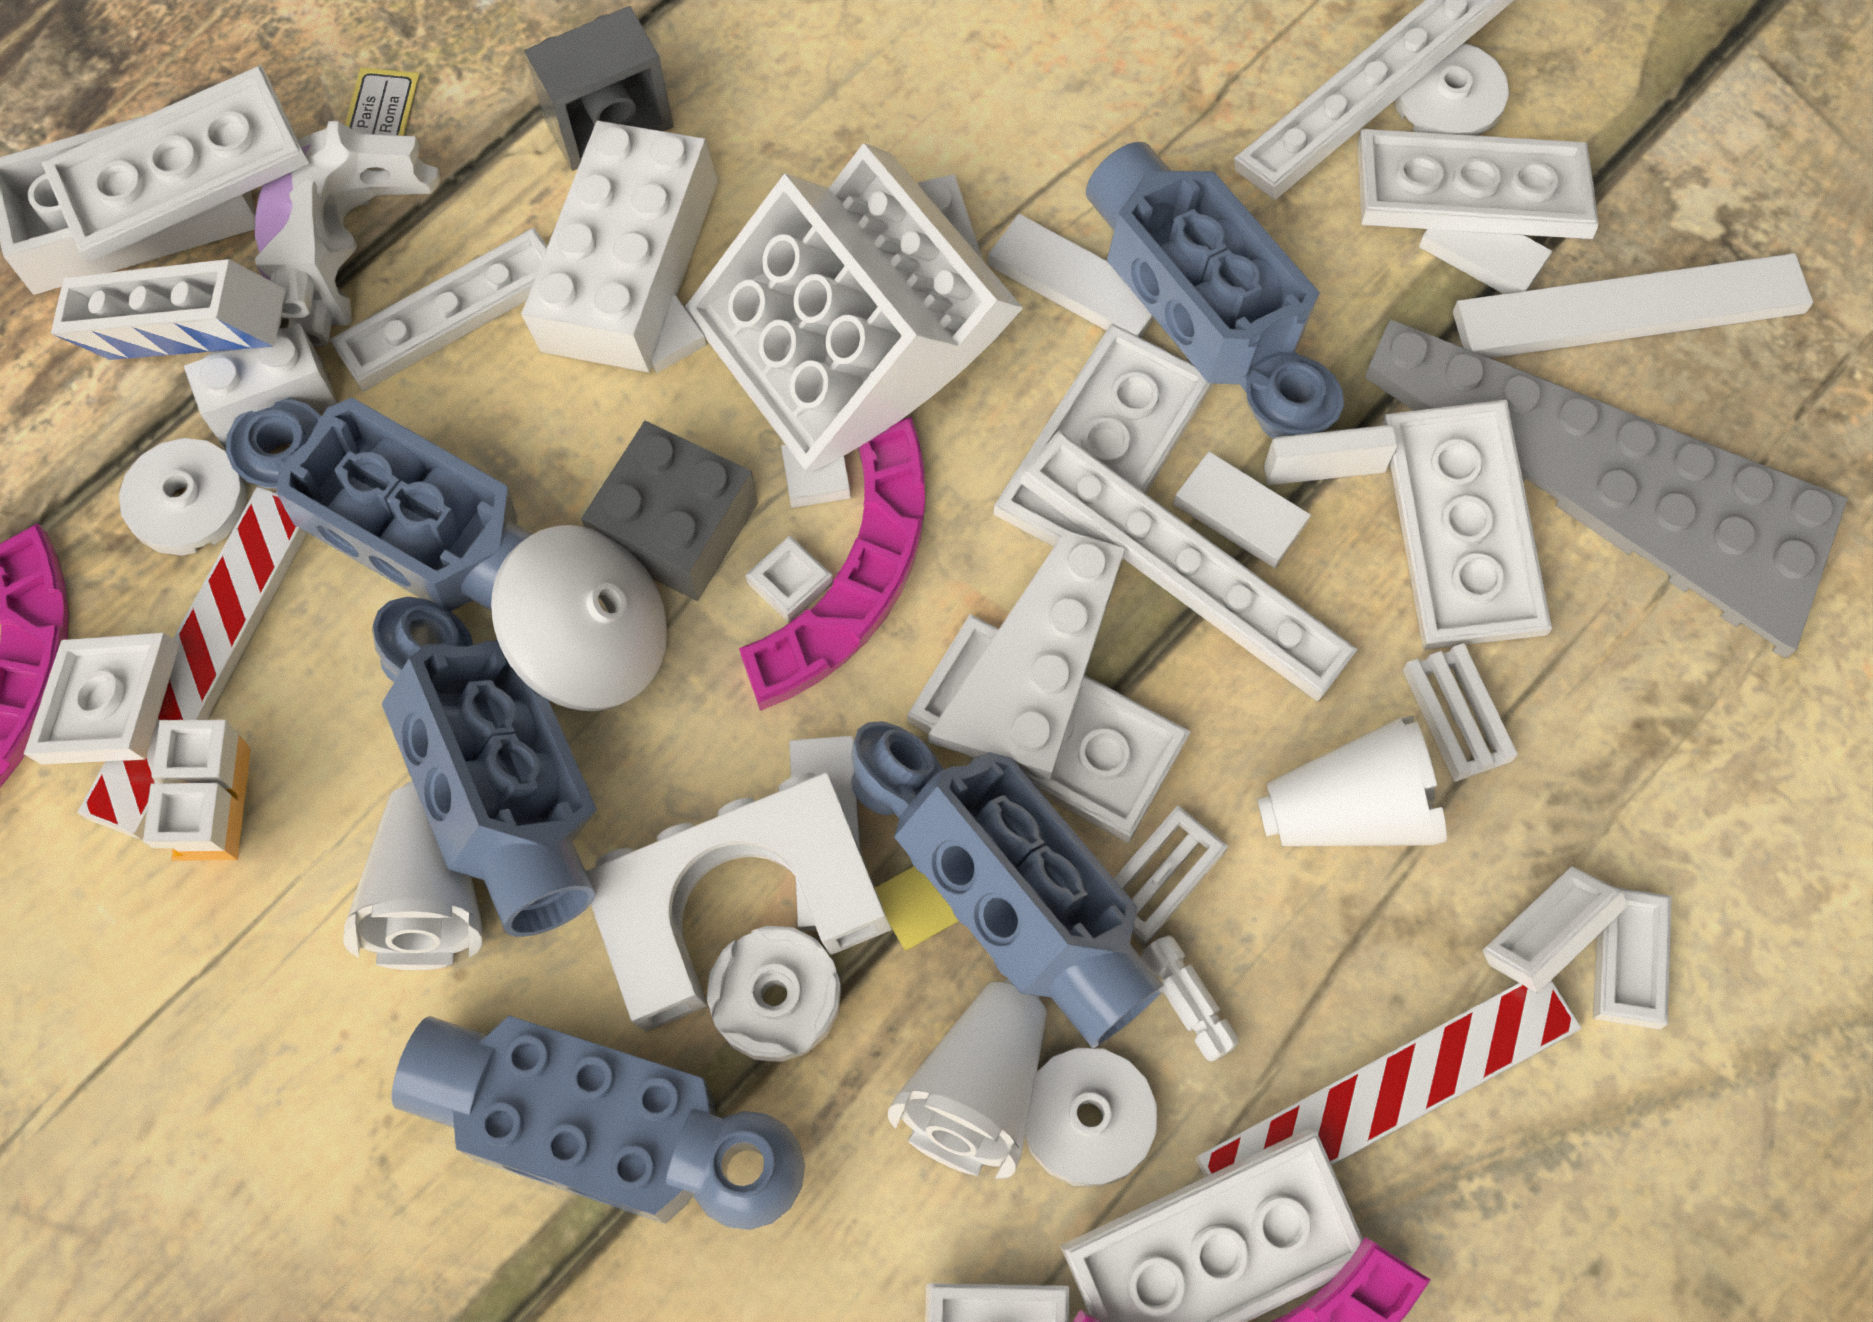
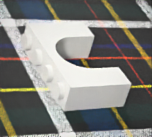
(646, 890)

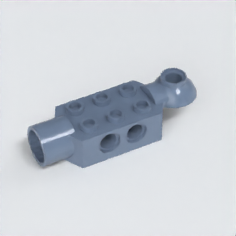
(1216, 286)
(382, 496)
(486, 765)
(1012, 876)
(595, 1122)

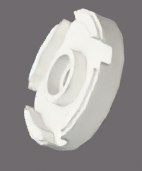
(1468, 107)
(200, 515)
(765, 960)
(1084, 1153)

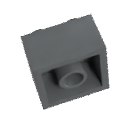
(602, 75)
(673, 507)

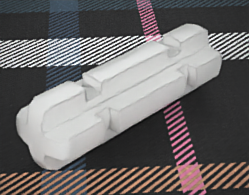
(1190, 998)

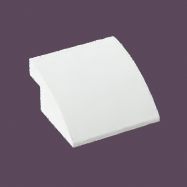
(848, 306)

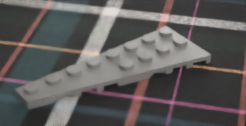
(1692, 509)

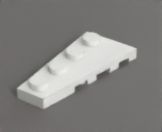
(1034, 666)

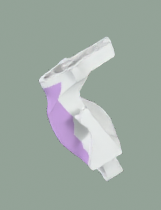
(304, 214)

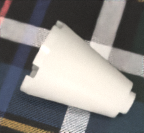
(1360, 794)
(407, 897)
(977, 1084)

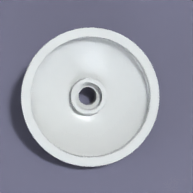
(559, 633)

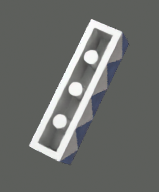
(169, 310)

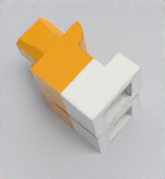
(199, 790)

